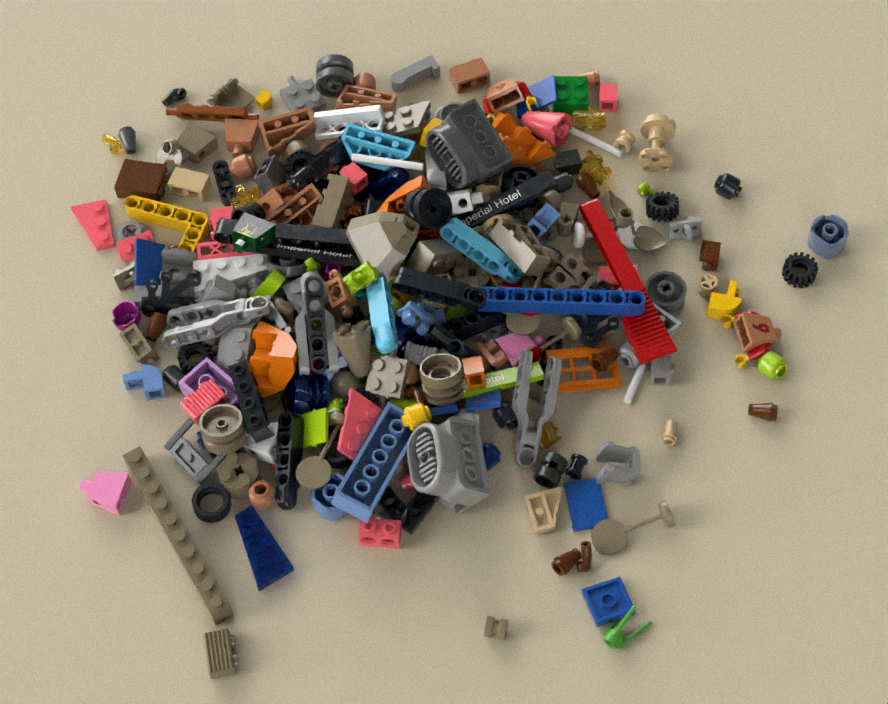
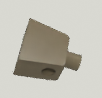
(196, 143)

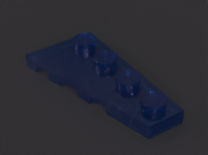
(263, 551)

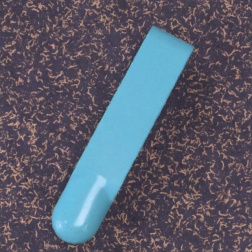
(480, 250)
(382, 315)

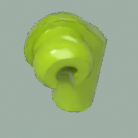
(312, 265)

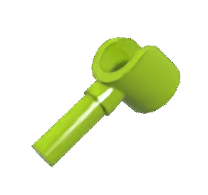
(643, 188)

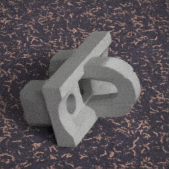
(691, 228)

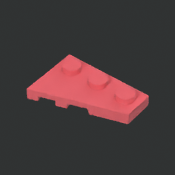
(96, 222)
(358, 423)

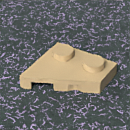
(543, 509)

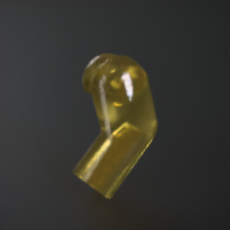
(115, 143)

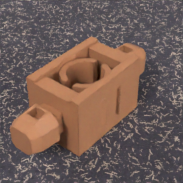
(339, 294)

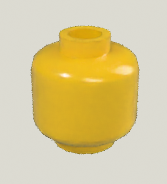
(416, 415)

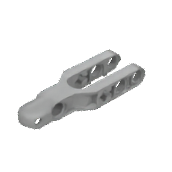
(212, 319)
(300, 332)
(530, 431)

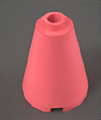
(548, 126)

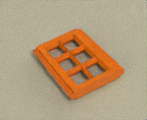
(578, 372)

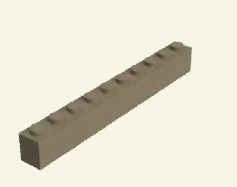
(178, 536)

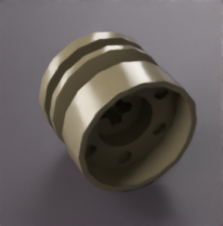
(441, 379)

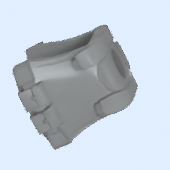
(179, 261)
(613, 473)

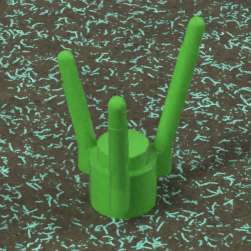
(614, 637)

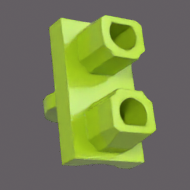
(360, 278)

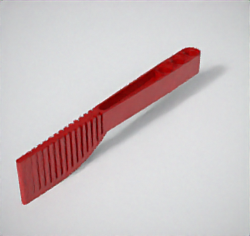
(644, 332)

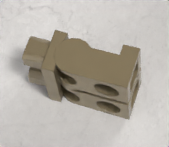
(571, 274)

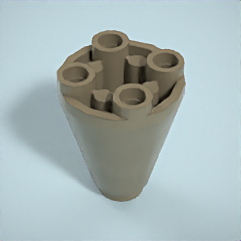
(355, 346)

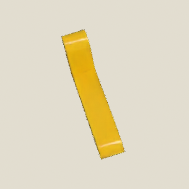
(172, 218)

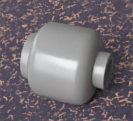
(627, 356)

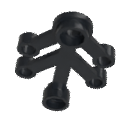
(168, 295)
(594, 320)

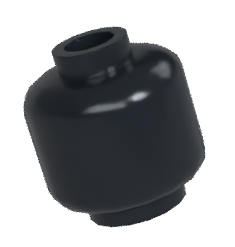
(727, 186)
(505, 416)

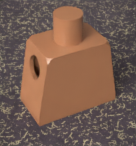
(241, 135)
(276, 198)

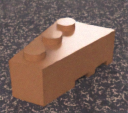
(357, 96)
(284, 128)

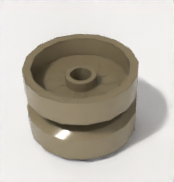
(222, 429)

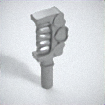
(418, 353)

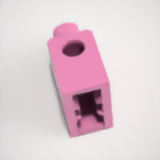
(514, 344)
(107, 490)

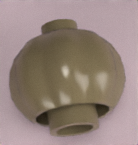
(344, 381)

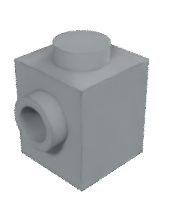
(661, 371)

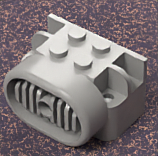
(449, 462)

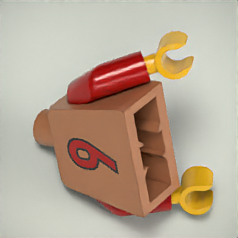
(506, 95)
(754, 334)

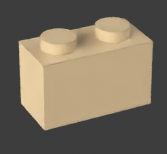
(189, 184)

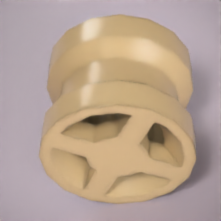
(624, 141)
(709, 280)

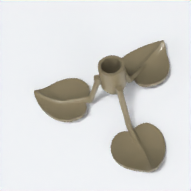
(645, 237)

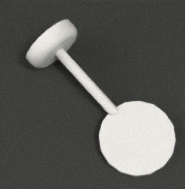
(625, 235)

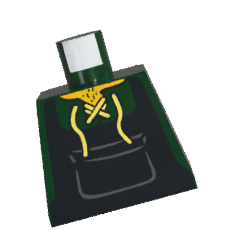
(252, 234)

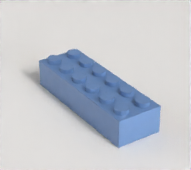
(374, 465)

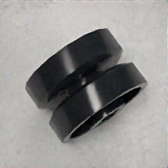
(515, 176)
(429, 208)

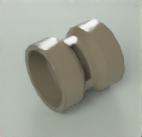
(496, 628)

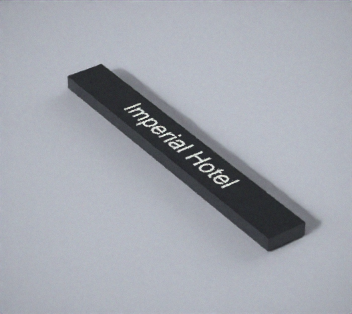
(510, 199)
(305, 253)

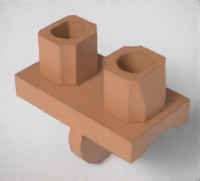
(487, 350)

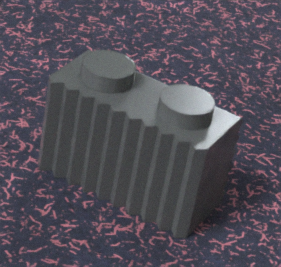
(270, 174)

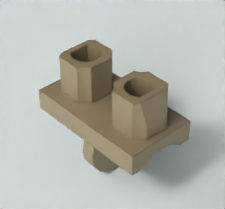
(125, 276)

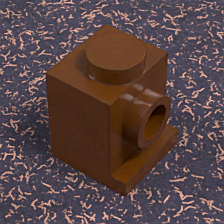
(709, 255)

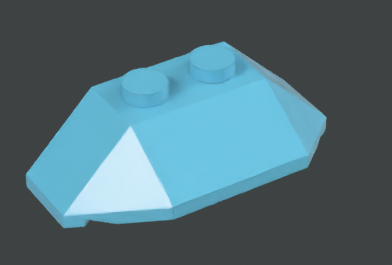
(377, 144)

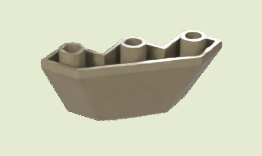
(382, 240)

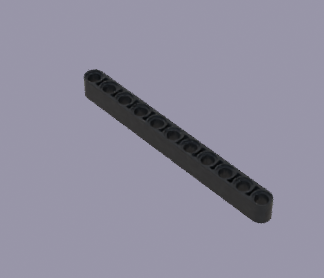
(299, 235)

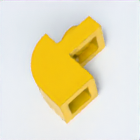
(724, 304)

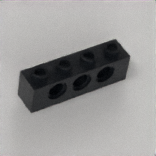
(251, 401)

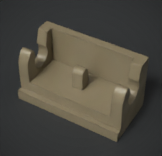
(138, 344)

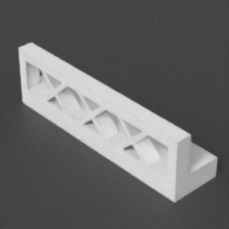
(339, 118)

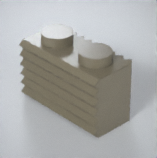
(219, 653)

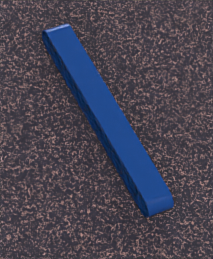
(568, 301)

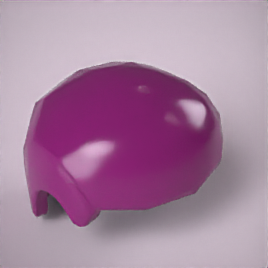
(125, 315)

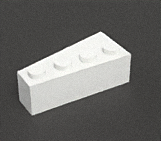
(235, 269)

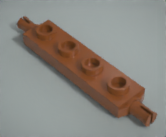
(209, 113)

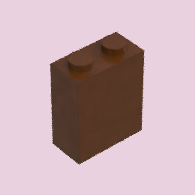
(142, 180)

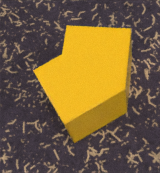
(264, 99)

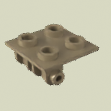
(231, 96)

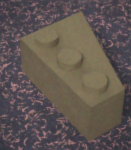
(521, 246)

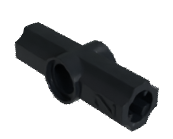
(445, 338)

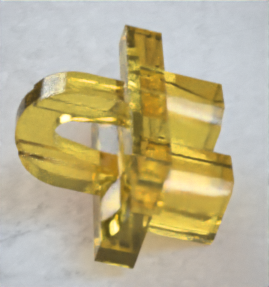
(595, 119)
(592, 161)
(244, 197)

